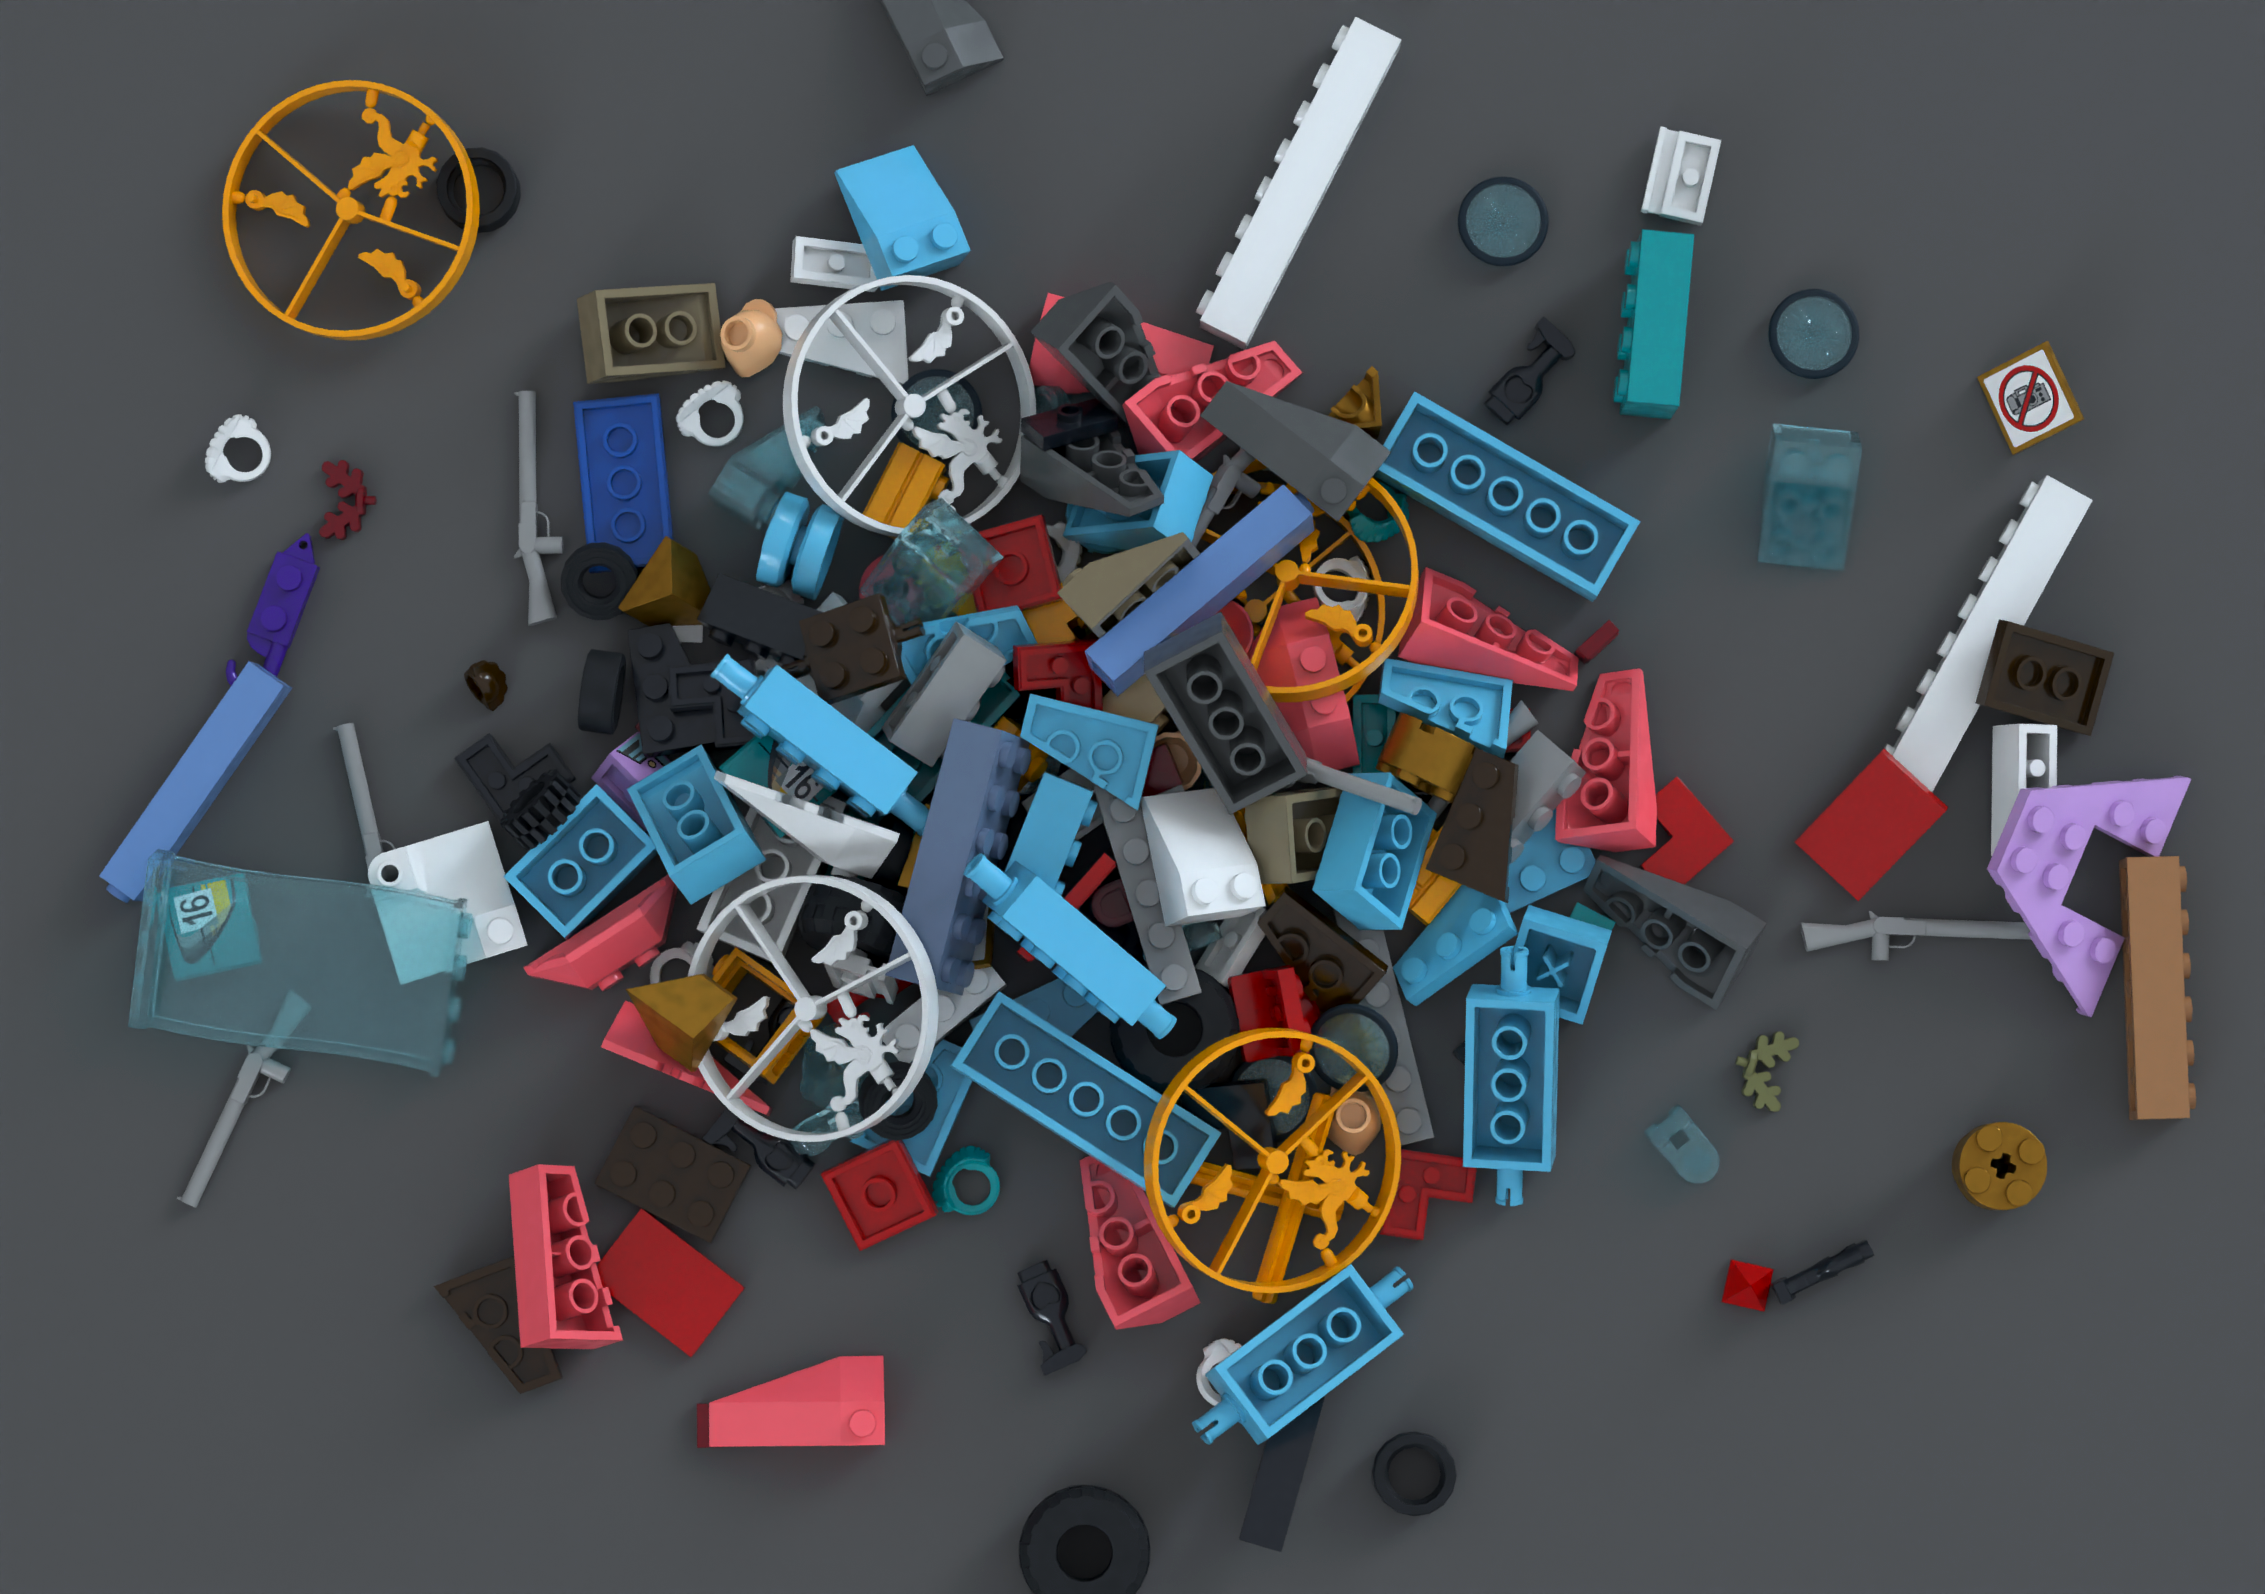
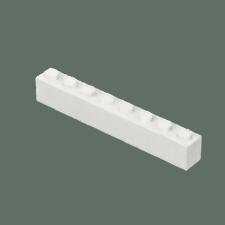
(1299, 183)
(2008, 594)

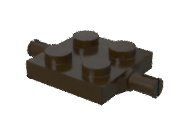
(853, 649)

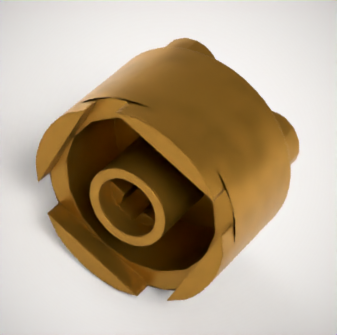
(1426, 757)
(2021, 1153)

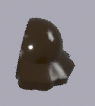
(487, 683)

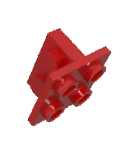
(1271, 1000)

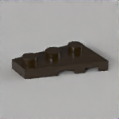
(490, 1311)

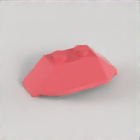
(1302, 655)
(612, 942)

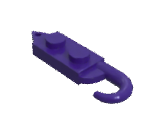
(280, 606)

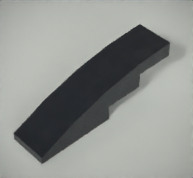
(1279, 1481)

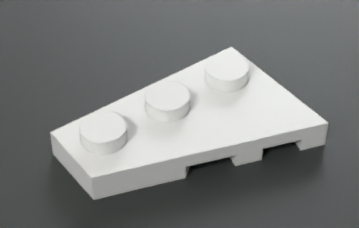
(876, 322)

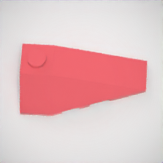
(1172, 356)
(1169, 408)
(1465, 635)
(1617, 794)
(632, 1040)
(1132, 1260)
(816, 1406)

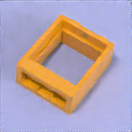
(728, 974)

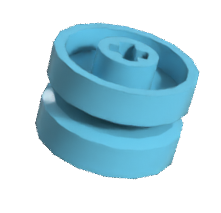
(793, 543)

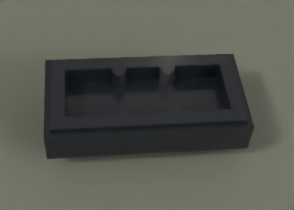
(1069, 424)

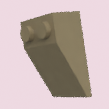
(650, 332)
(1119, 583)
(1290, 833)

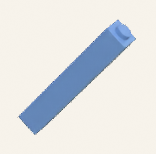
(1203, 586)
(196, 778)

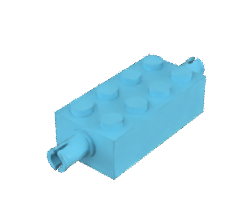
(825, 741)
(1065, 937)
(1511, 1077)
(1303, 1355)

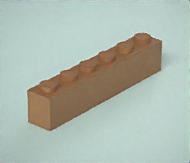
(2156, 988)

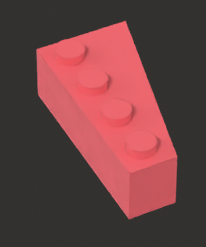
(556, 1263)

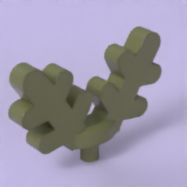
(1755, 1081)

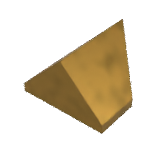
(1362, 405)
(668, 588)
(683, 1015)

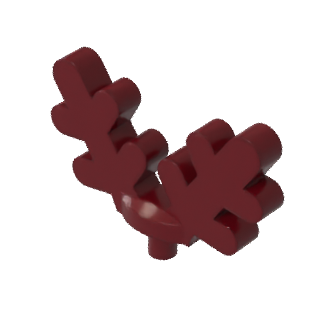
(351, 514)

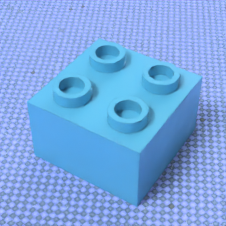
(1563, 956)

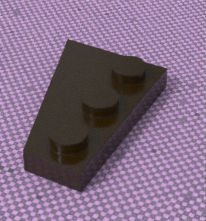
(1478, 828)
(1324, 956)

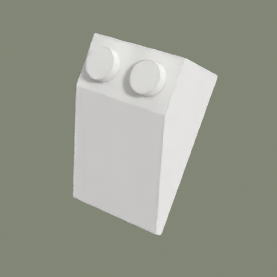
(1200, 858)

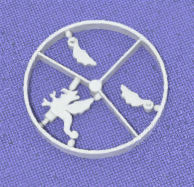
(969, 444)
(866, 1052)

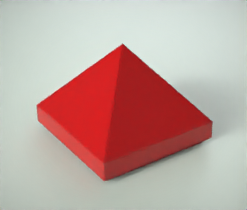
(1747, 1285)

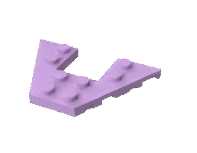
(2043, 851)

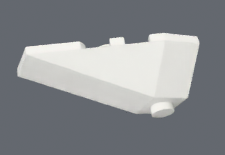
(831, 836)

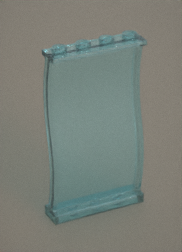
(299, 962)

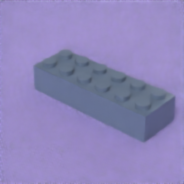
(965, 818)

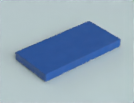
(624, 474)

